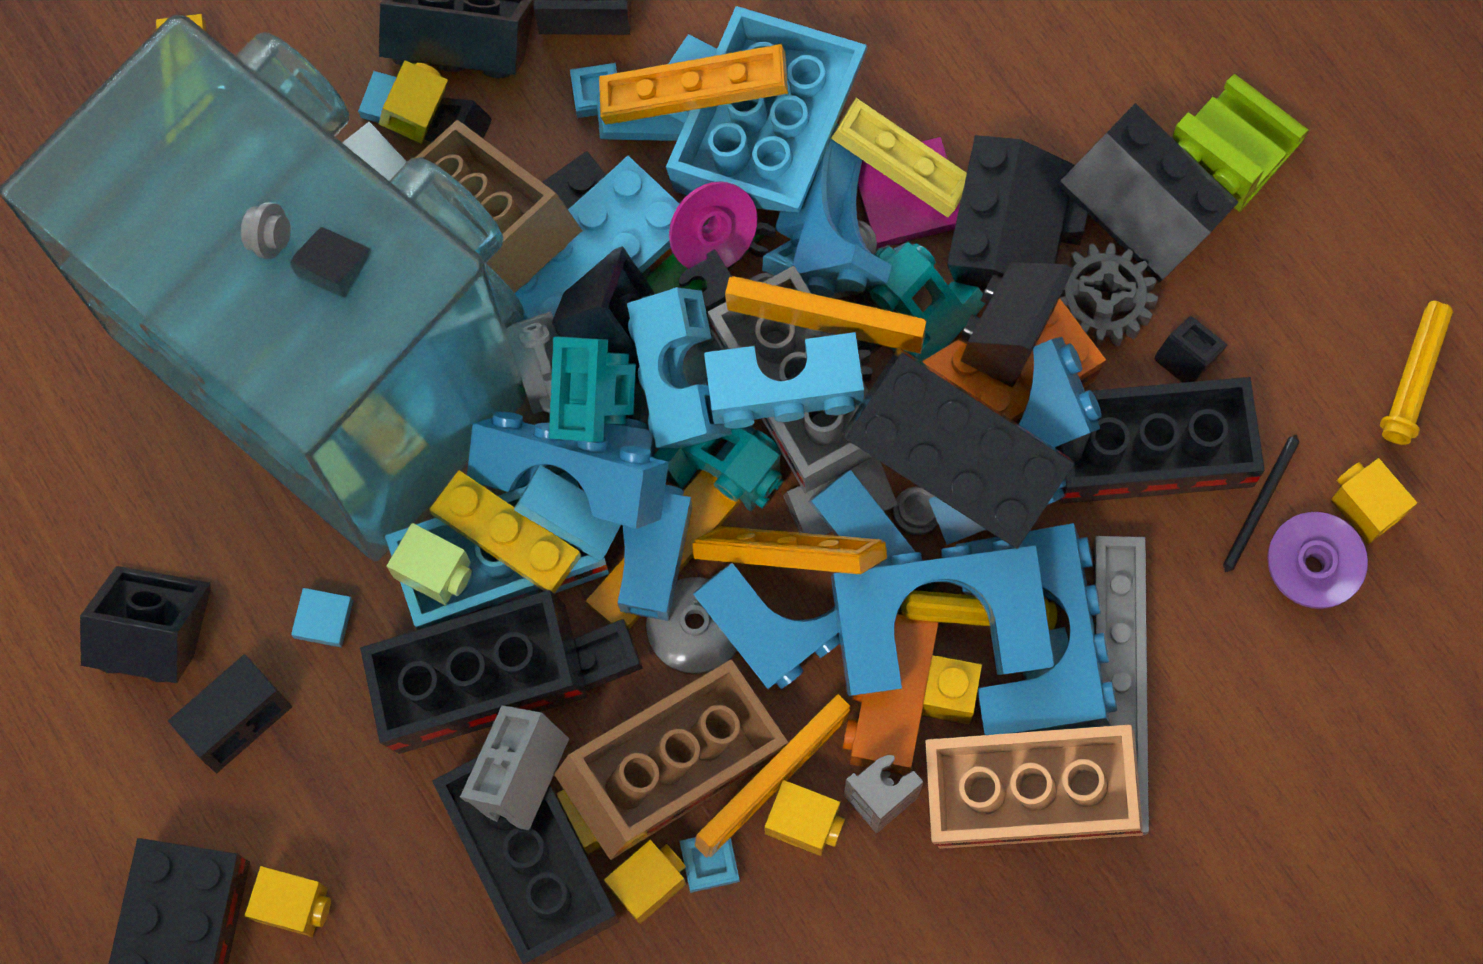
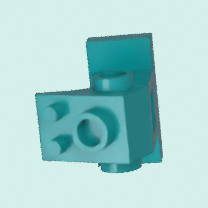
(950, 303)
(588, 389)
(746, 472)

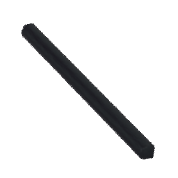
(1261, 503)

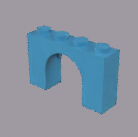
(1002, 580)
(779, 644)
(1074, 689)

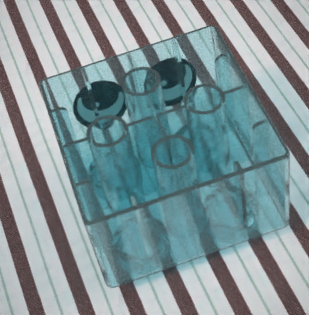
(337, 397)

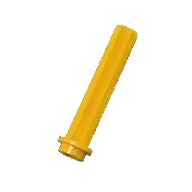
(1401, 422)
(955, 608)

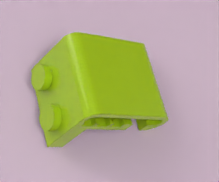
(1240, 139)

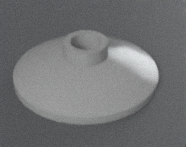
(687, 648)

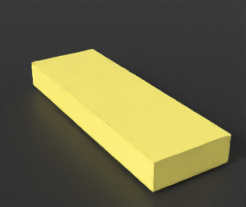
(901, 157)

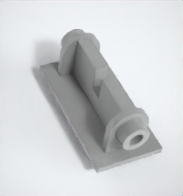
(533, 353)

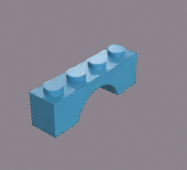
(619, 482)

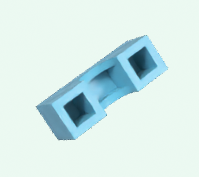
(663, 332)
(744, 393)

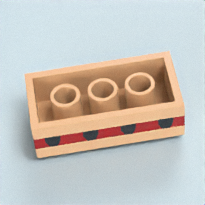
(1034, 787)

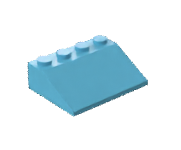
(777, 140)

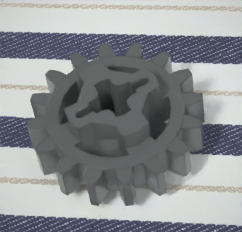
(1122, 295)

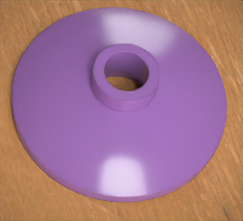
(1329, 541)

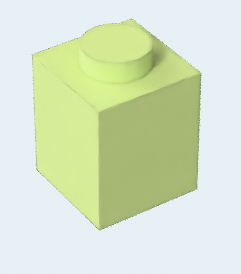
(430, 564)

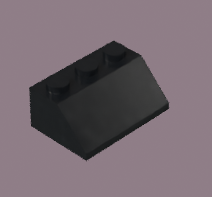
(457, 33)
(1148, 192)
(1007, 210)

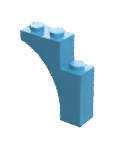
(827, 232)
(1055, 413)
(655, 549)

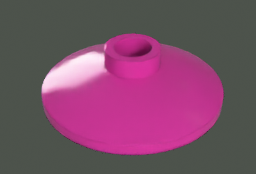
(728, 230)

